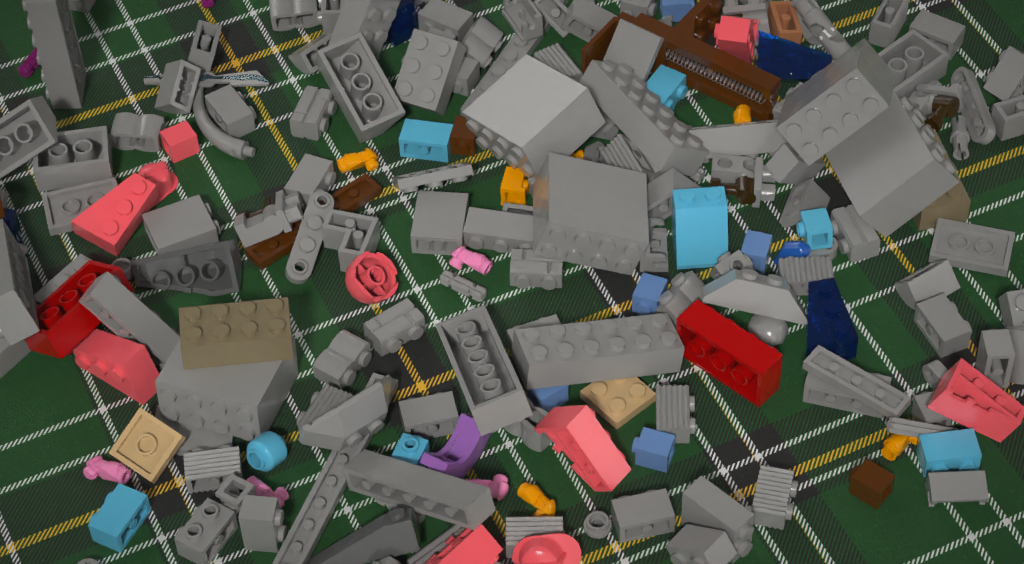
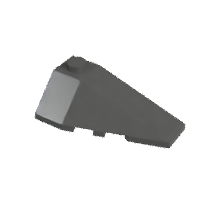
(201, 269)
(386, 536)

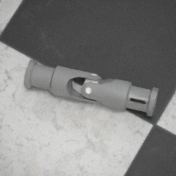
(815, 21)

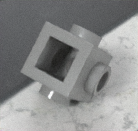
(729, 262)

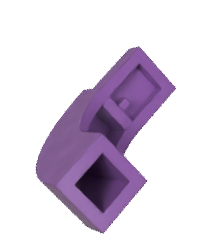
(460, 451)

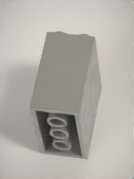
(836, 102)
(533, 114)
(893, 166)
(590, 214)
(225, 398)

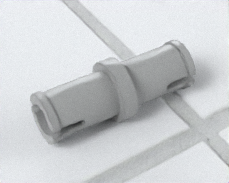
(960, 137)

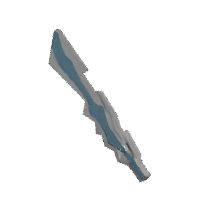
(208, 79)

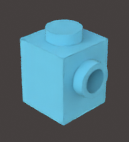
(815, 228)
(411, 449)

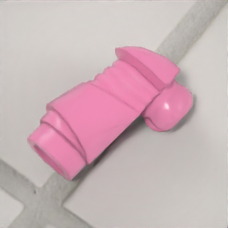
(473, 259)
(107, 470)
(497, 487)
(263, 490)

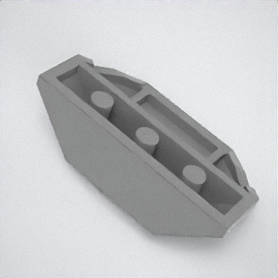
(755, 294)
(351, 419)

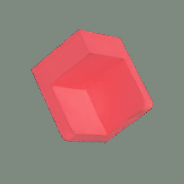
(179, 141)

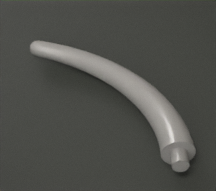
(224, 142)

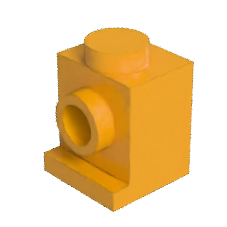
(514, 187)

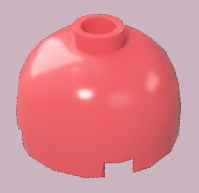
(371, 278)

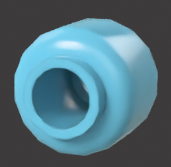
(266, 451)

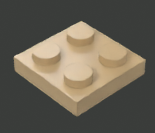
(618, 399)
(147, 445)

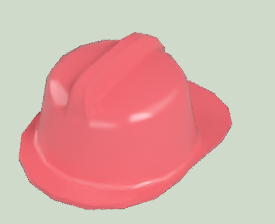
(162, 177)
(547, 549)

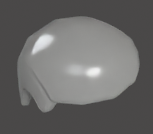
(768, 329)

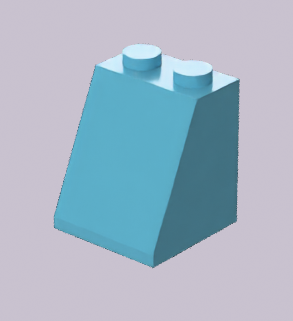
(699, 226)

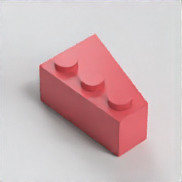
(737, 36)
(117, 214)
(118, 363)
(976, 402)
(586, 445)
(469, 548)

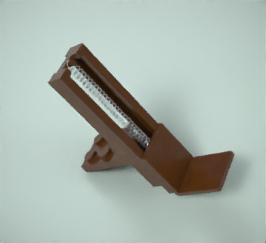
(687, 44)

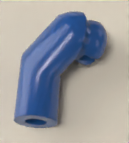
(794, 249)

